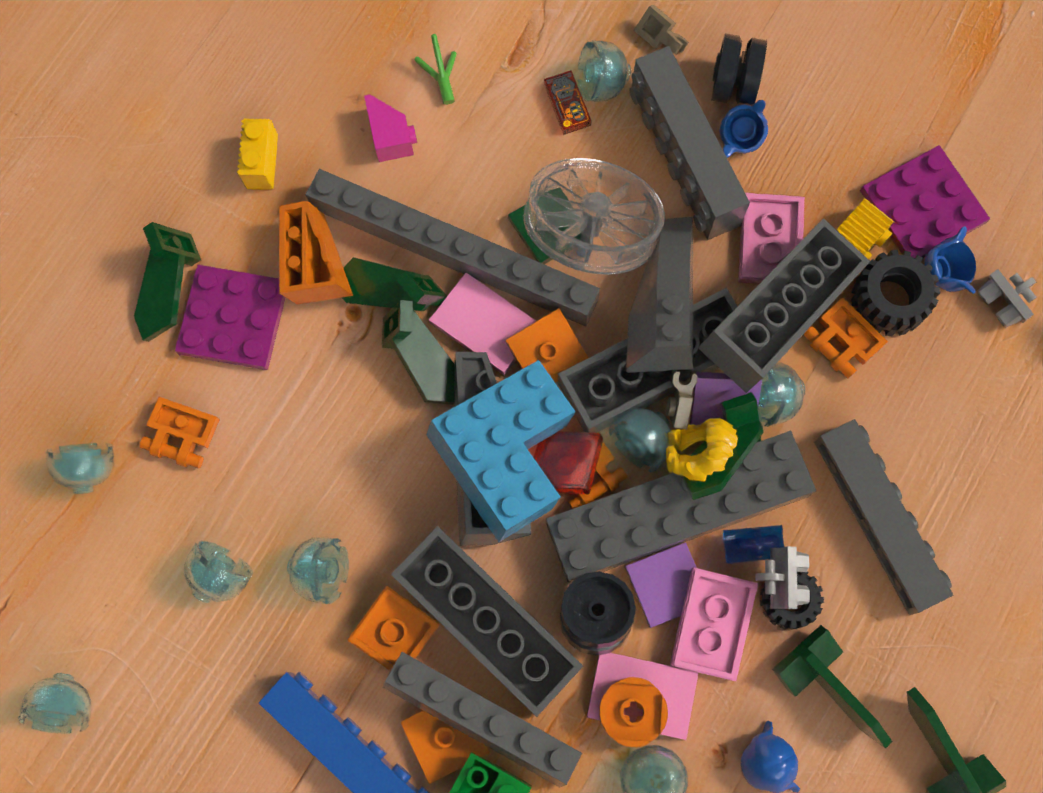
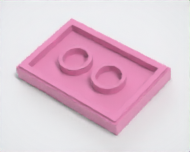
(768, 234)
(480, 321)
(713, 624)
(673, 683)

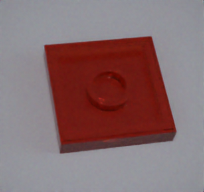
(570, 460)

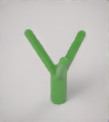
(443, 76)

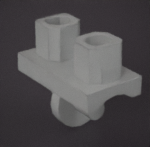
(1016, 308)
(781, 578)

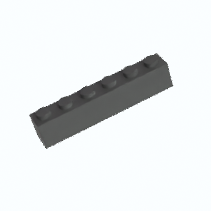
(884, 518)
(482, 720)

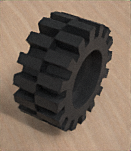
(802, 617)

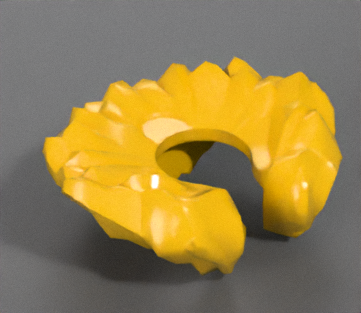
(720, 440)

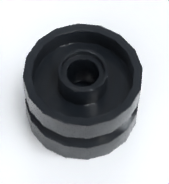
(738, 70)
(595, 633)

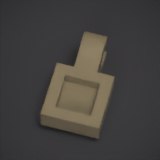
(656, 29)
(679, 406)

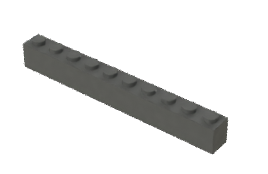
(453, 247)

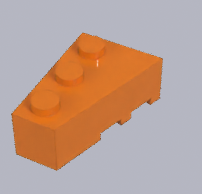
(308, 256)

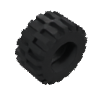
(909, 274)

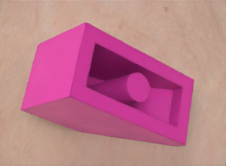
(389, 130)

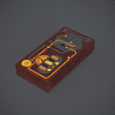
(567, 102)

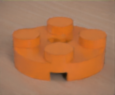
(646, 726)

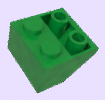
(485, 777)

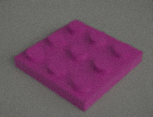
(925, 202)
(231, 317)

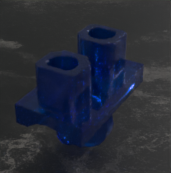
(751, 543)

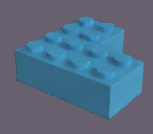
(489, 443)

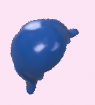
(744, 128)
(953, 263)
(770, 762)

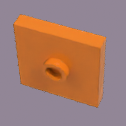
(549, 342)
(392, 628)
(439, 745)

